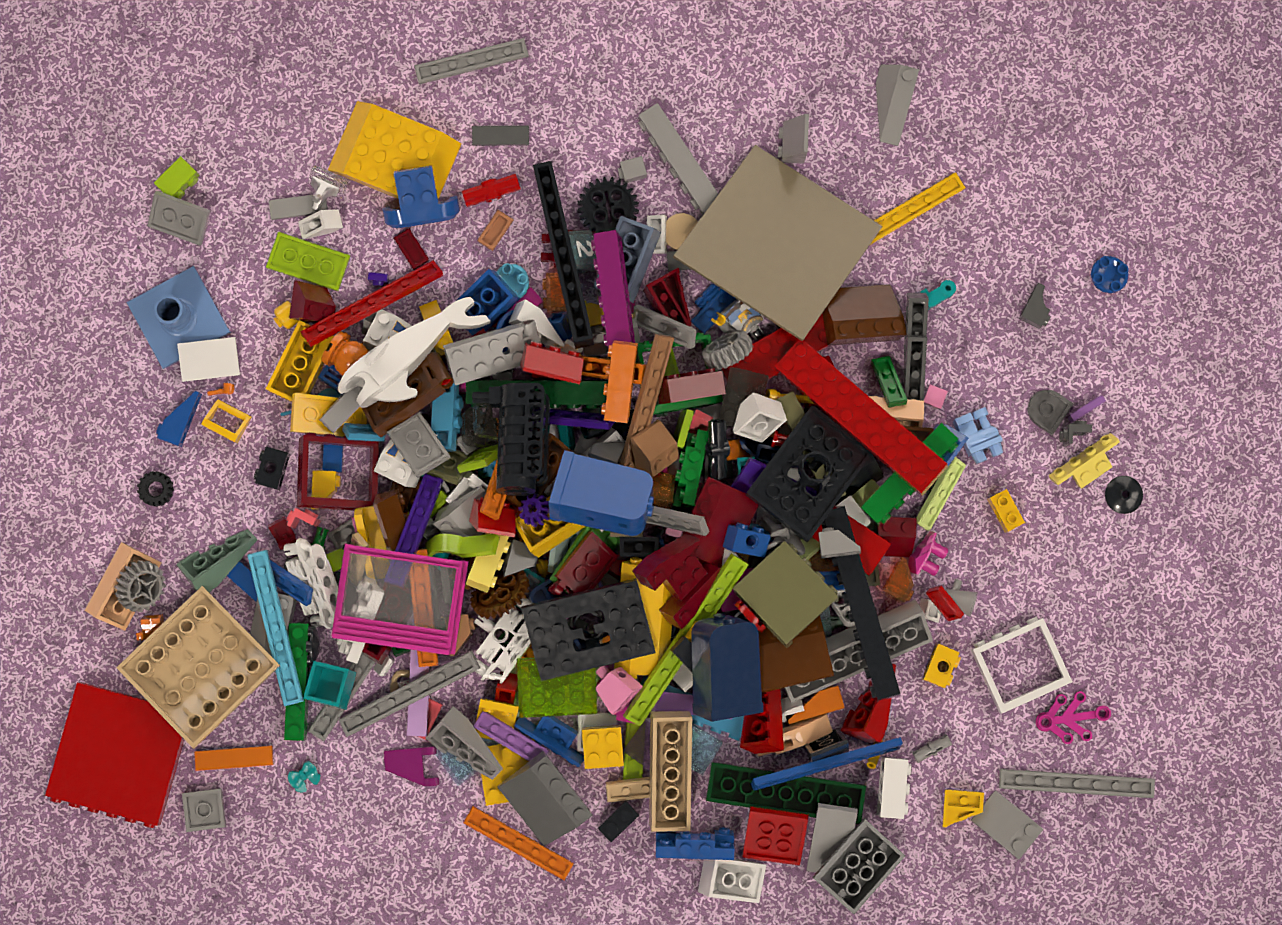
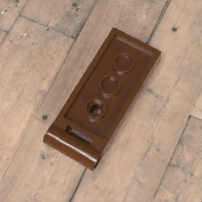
(428, 379)

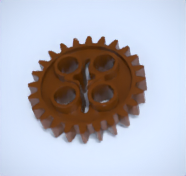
(501, 598)

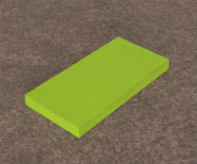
(308, 261)

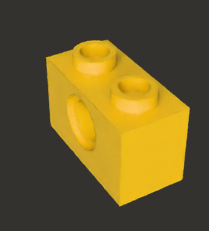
(1005, 511)
(932, 674)

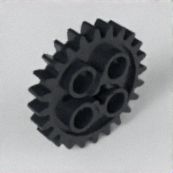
(590, 208)

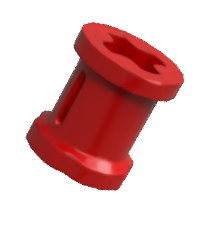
(778, 439)

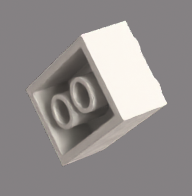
(893, 787)

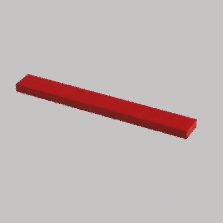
(371, 303)

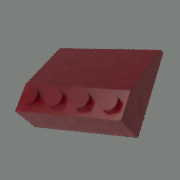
(719, 507)

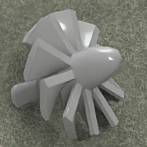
(779, 534)

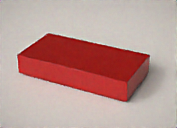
(944, 603)

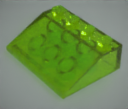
(556, 696)

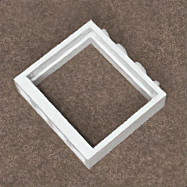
(1033, 694)

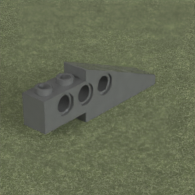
(915, 345)

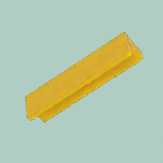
(369, 528)

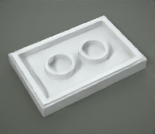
(208, 359)

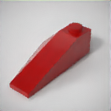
(869, 718)

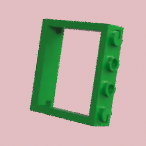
(702, 339)

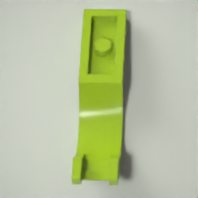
(463, 546)

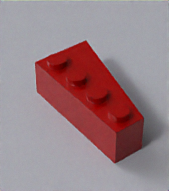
(764, 730)

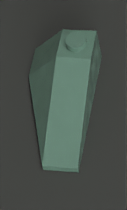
(214, 565)

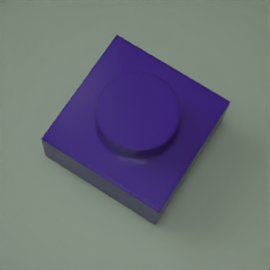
(378, 279)

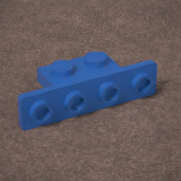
(554, 735)

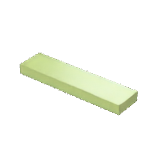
(940, 494)

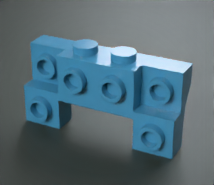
(447, 417)

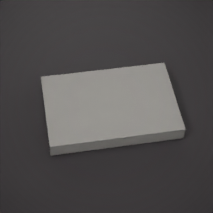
(178, 218)
(418, 445)

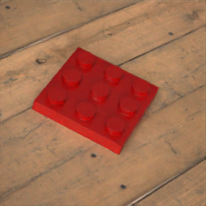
(775, 836)

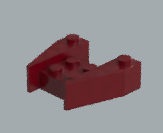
(681, 574)

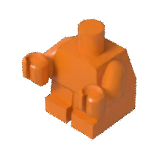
(149, 625)

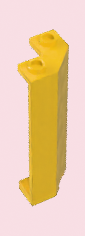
(659, 627)

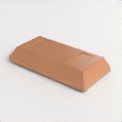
(495, 230)

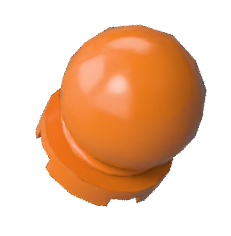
(343, 352)

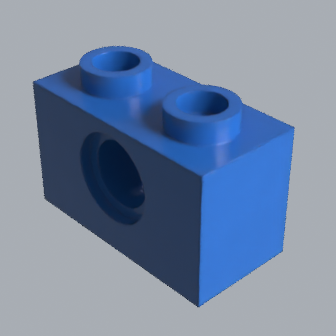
(755, 545)

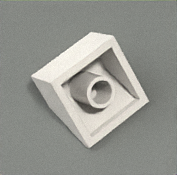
(759, 417)

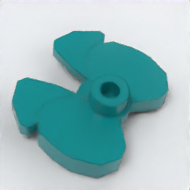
(297, 778)

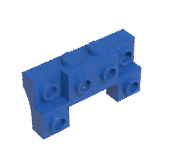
(696, 846)

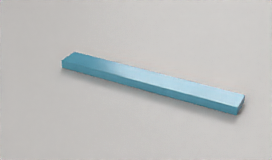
(275, 627)

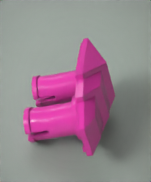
(919, 558)

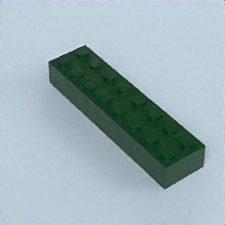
(559, 391)
(732, 786)

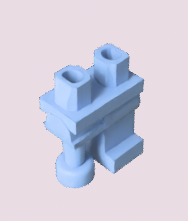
(979, 439)

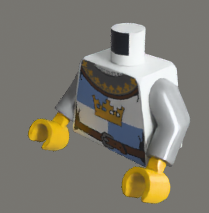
(739, 317)

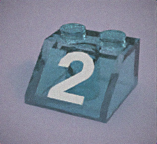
(582, 250)

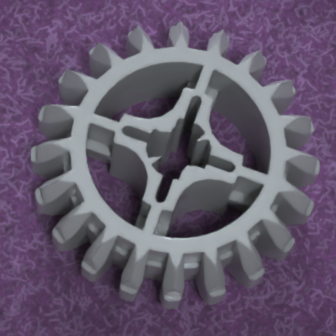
(727, 350)
(130, 585)

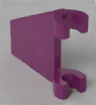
(409, 764)

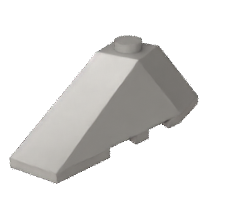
(460, 738)

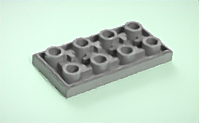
(830, 830)

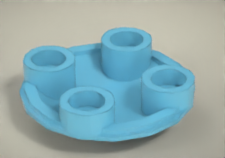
(515, 277)

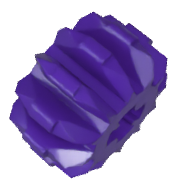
(528, 513)

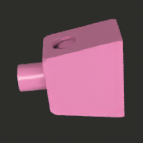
(616, 688)

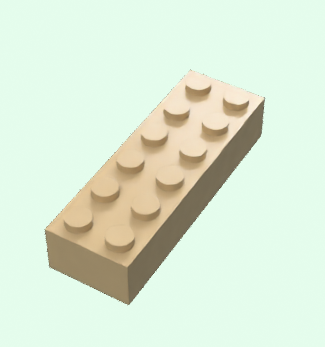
(670, 771)

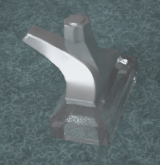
(326, 185)

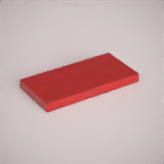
(872, 545)

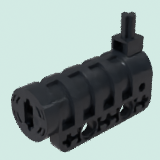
(518, 435)

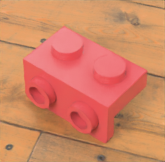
(307, 516)

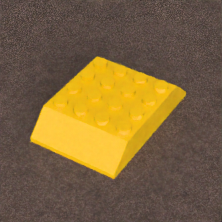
(386, 142)

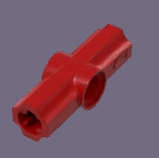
(490, 190)

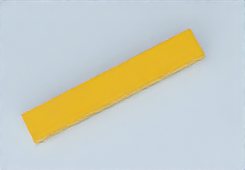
(918, 205)

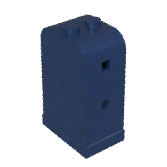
(725, 668)

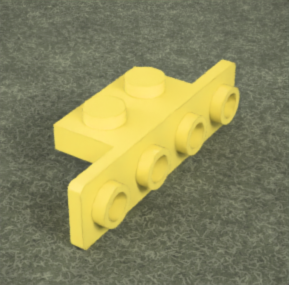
(1088, 464)

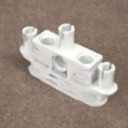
(314, 570)
(492, 646)

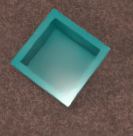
(329, 685)

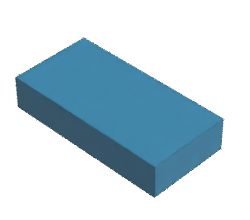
(361, 432)

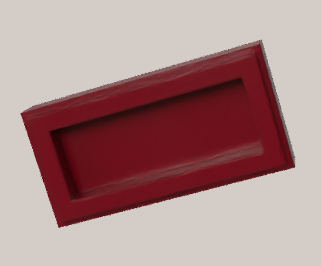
(411, 249)

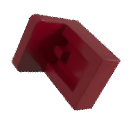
(282, 533)

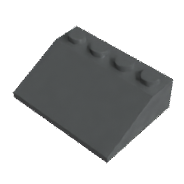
(545, 799)
(859, 866)

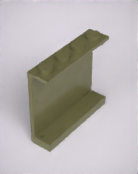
(785, 593)

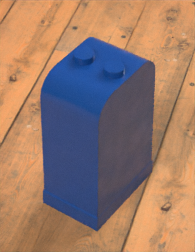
(601, 495)

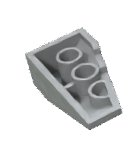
(894, 93)

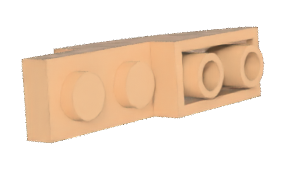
(804, 732)

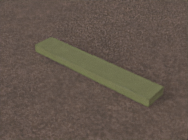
(794, 414)

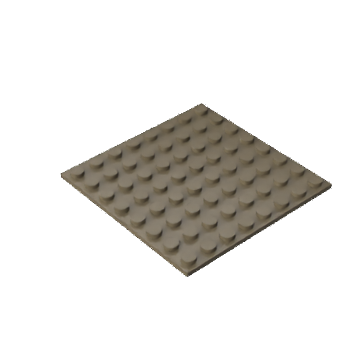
(778, 242)

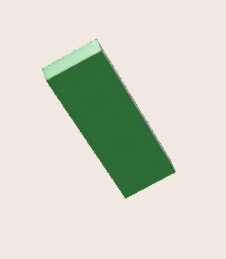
(889, 381)

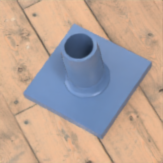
(177, 313)

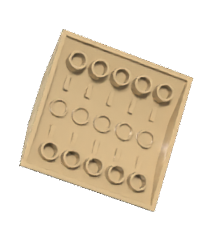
(198, 667)

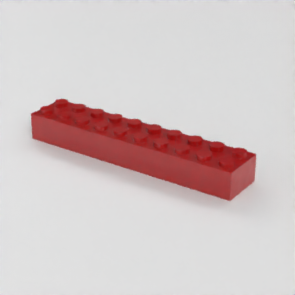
(861, 417)

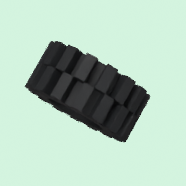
(144, 485)

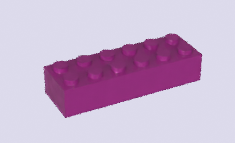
(613, 287)

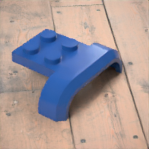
(418, 200)

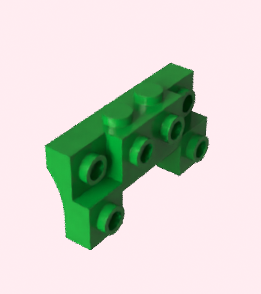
(690, 471)

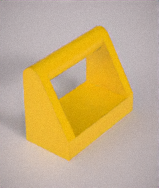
(235, 437)

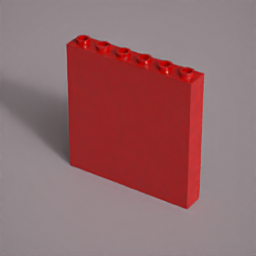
(115, 756)

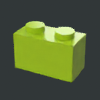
(177, 178)

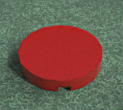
(750, 615)

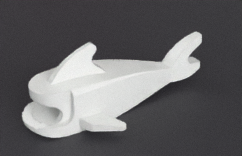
(386, 367)

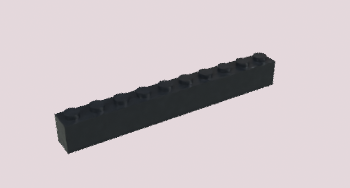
(563, 255)
(863, 613)

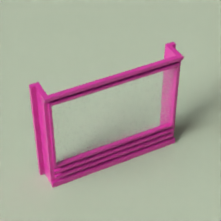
(399, 599)

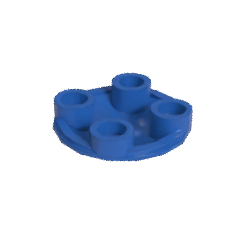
(1109, 274)

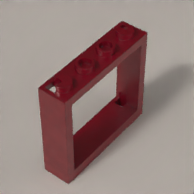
(333, 503)

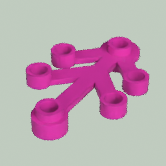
(1068, 718)

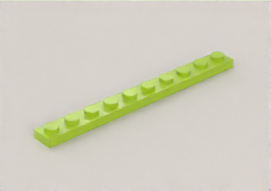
(669, 663)

